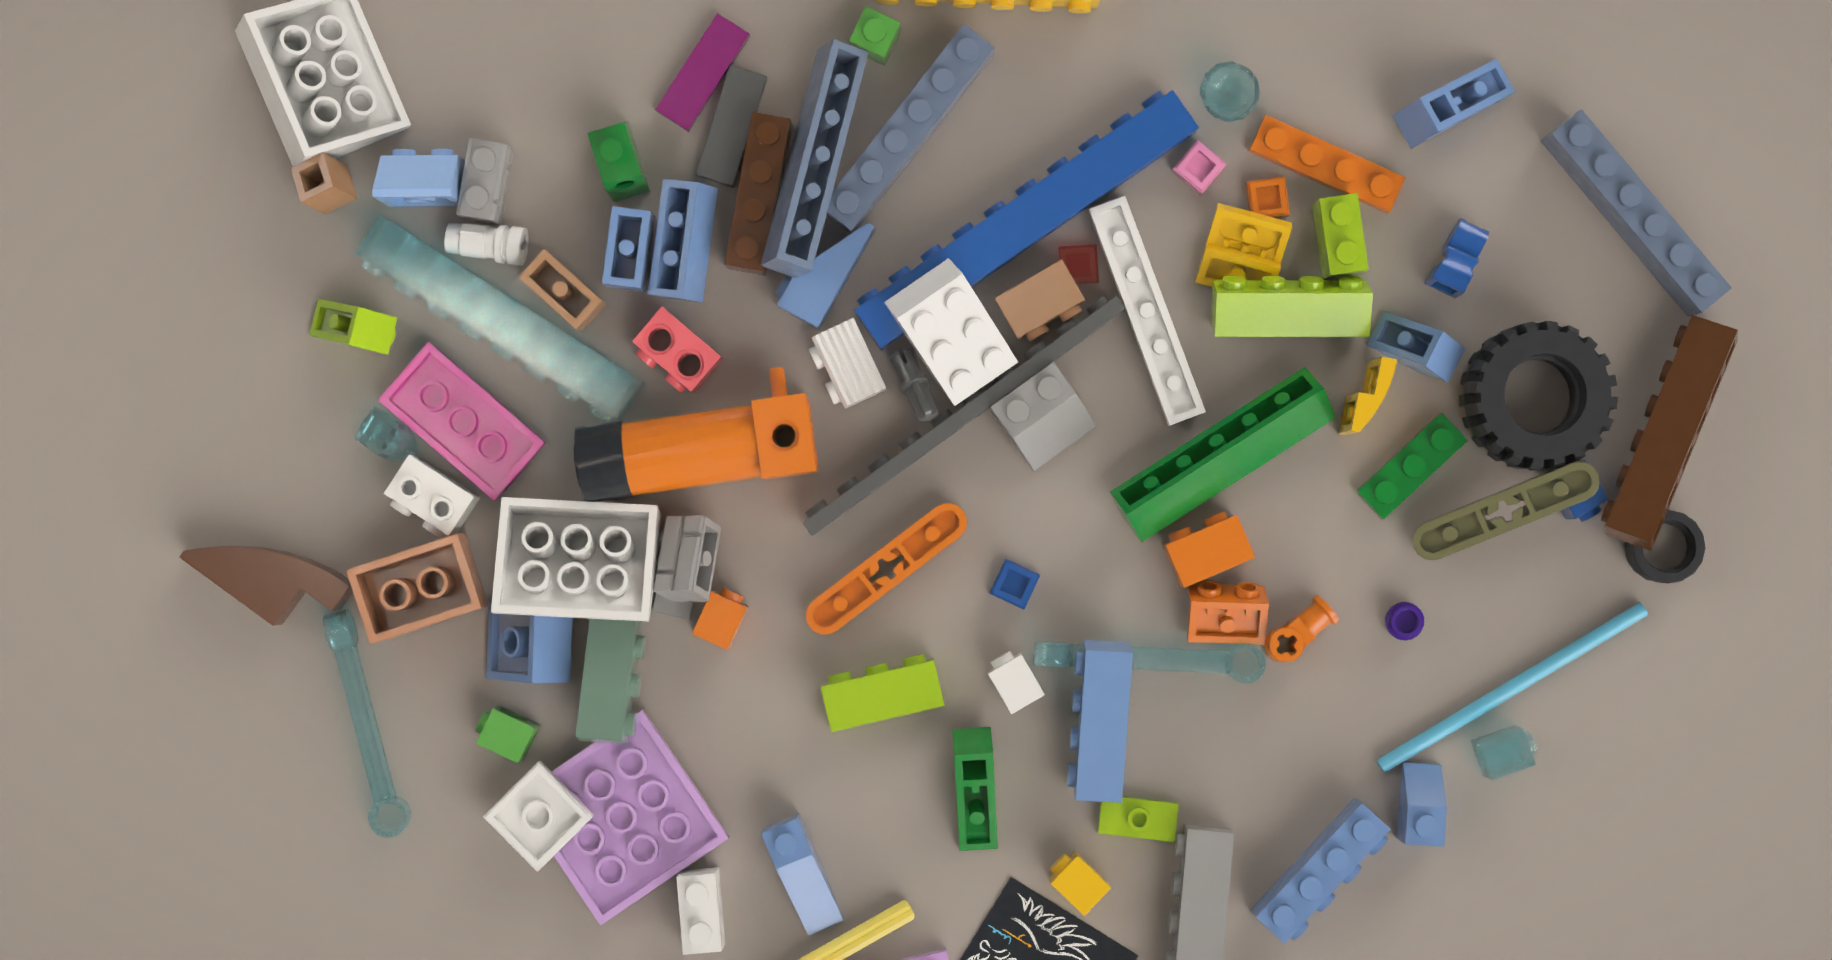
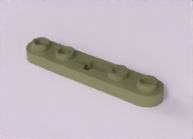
(1541, 495)

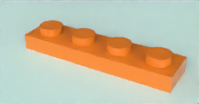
(1326, 164)

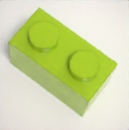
(1340, 236)

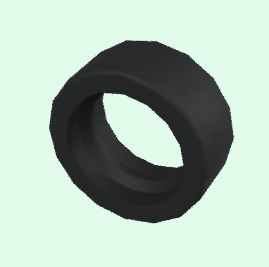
(1687, 567)

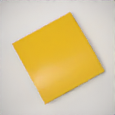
(1242, 245)
(1362, 406)

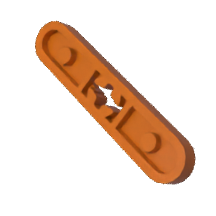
(856, 592)

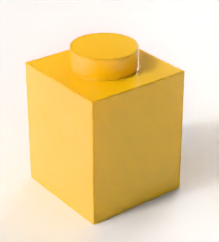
(1078, 882)

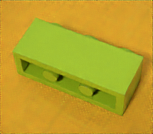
(882, 693)

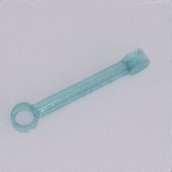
(343, 640)
(1157, 659)

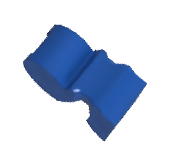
(1461, 256)

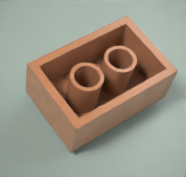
(417, 588)

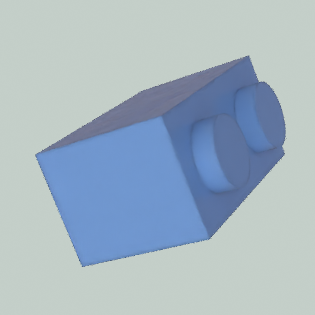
(628, 249)

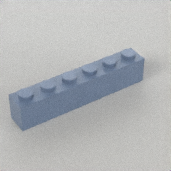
(909, 128)
(814, 159)
(1636, 214)

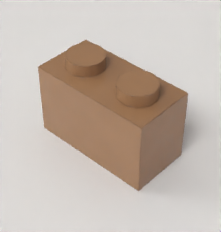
(562, 290)
(1040, 301)

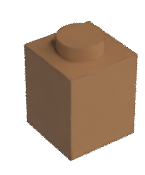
(323, 183)

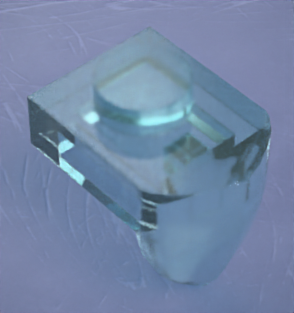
(386, 436)

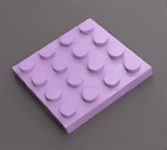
(643, 824)

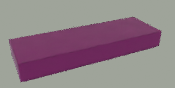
(702, 72)

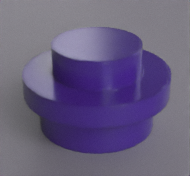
(1404, 621)

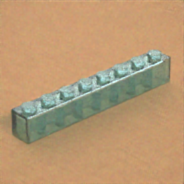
(499, 318)

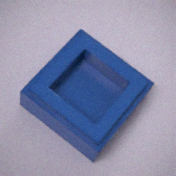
(1014, 584)

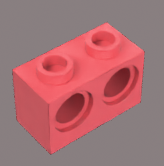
(682, 344)

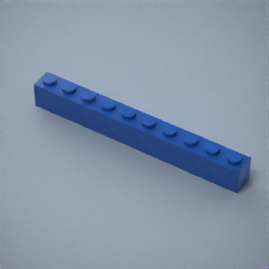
(1042, 205)

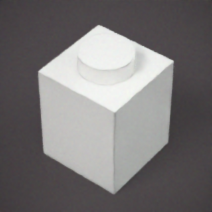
(1014, 681)

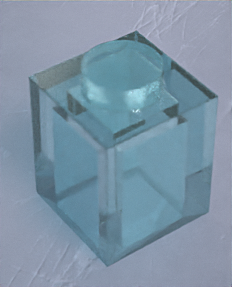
(1504, 751)

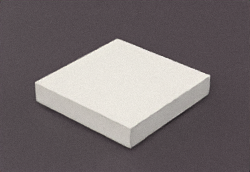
(538, 816)

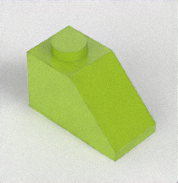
(353, 326)

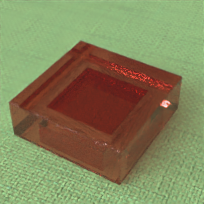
(1081, 262)

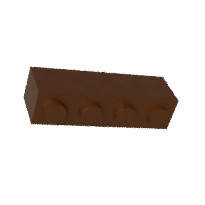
(758, 191)

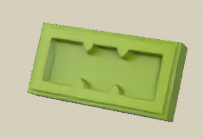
(1139, 819)

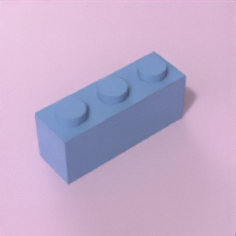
(682, 240)

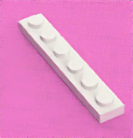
(1146, 310)

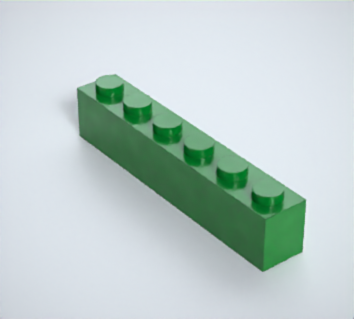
(1223, 454)

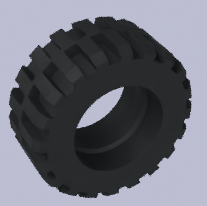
(1587, 385)

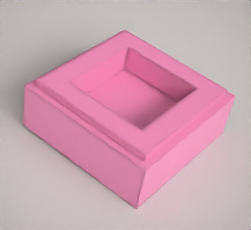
(1199, 167)

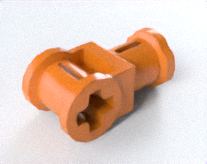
(1301, 630)

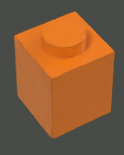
(721, 618)

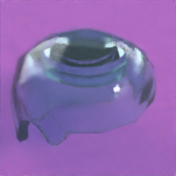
(1230, 91)

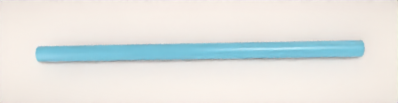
(1512, 687)

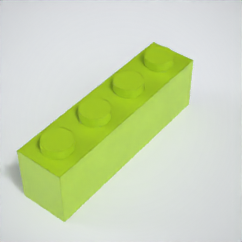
(1291, 307)

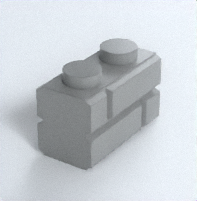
(485, 181)
(687, 558)

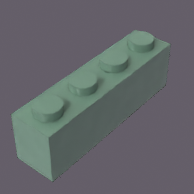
(610, 681)

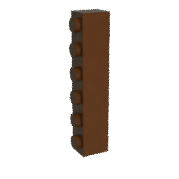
(1670, 432)

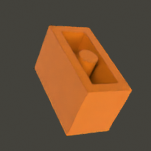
(1208, 549)

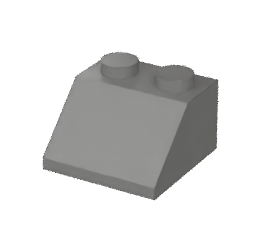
(1043, 416)

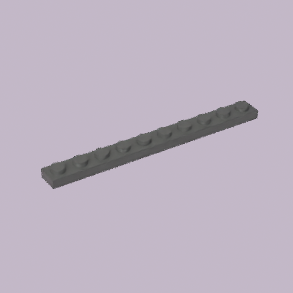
(947, 423)

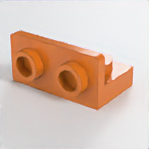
(1227, 613)

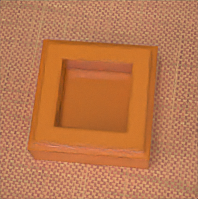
(1268, 197)

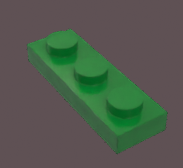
(1411, 466)

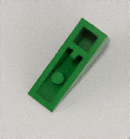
(975, 788)

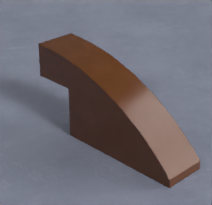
(269, 579)

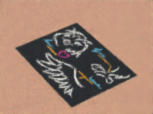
(1033, 928)

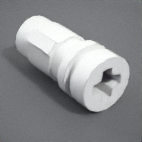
(488, 242)

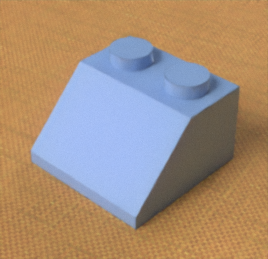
(419, 179)

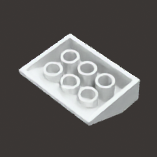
(321, 77)
(576, 559)

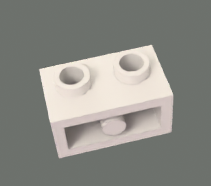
(431, 496)

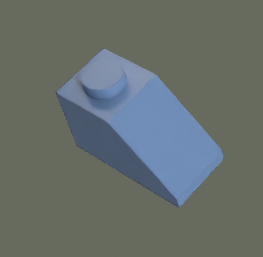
(1416, 346)
(1421, 805)

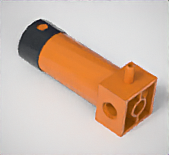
(697, 447)

